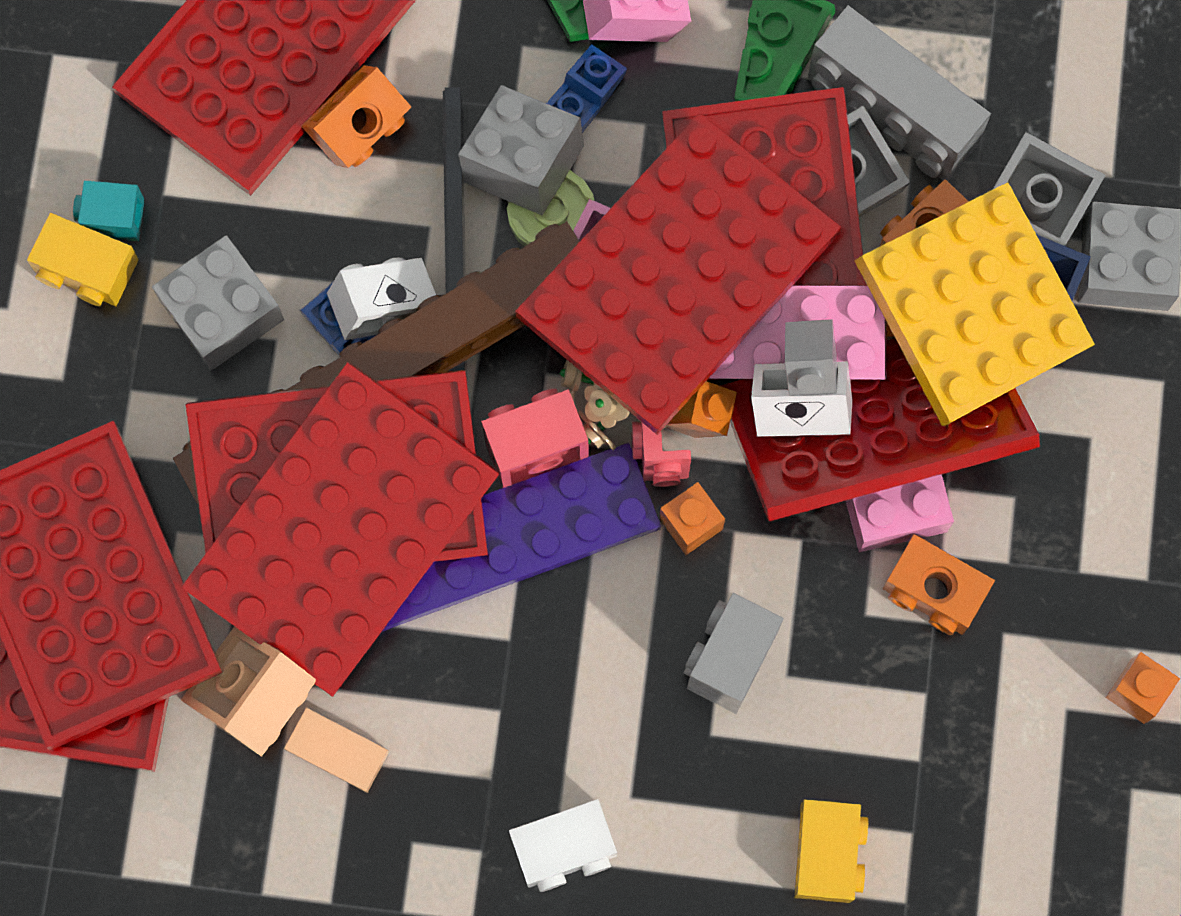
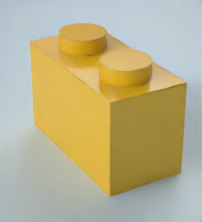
(82, 260)
(829, 851)

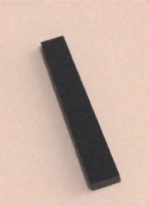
(453, 192)

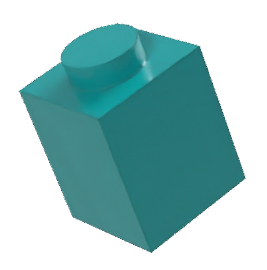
(110, 209)

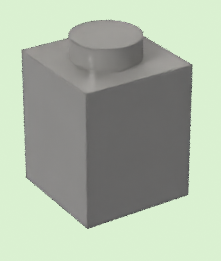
(810, 357)

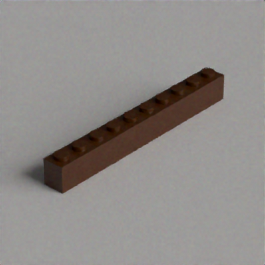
(444, 327)

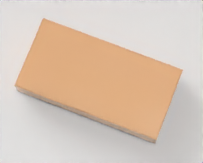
(336, 750)

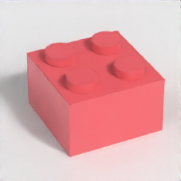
(535, 436)

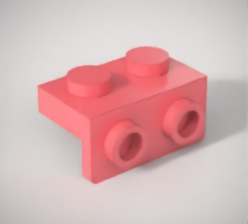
(659, 466)

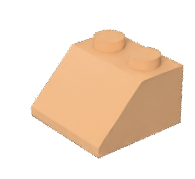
(253, 692)

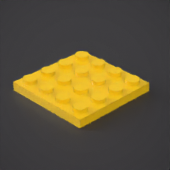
(974, 303)

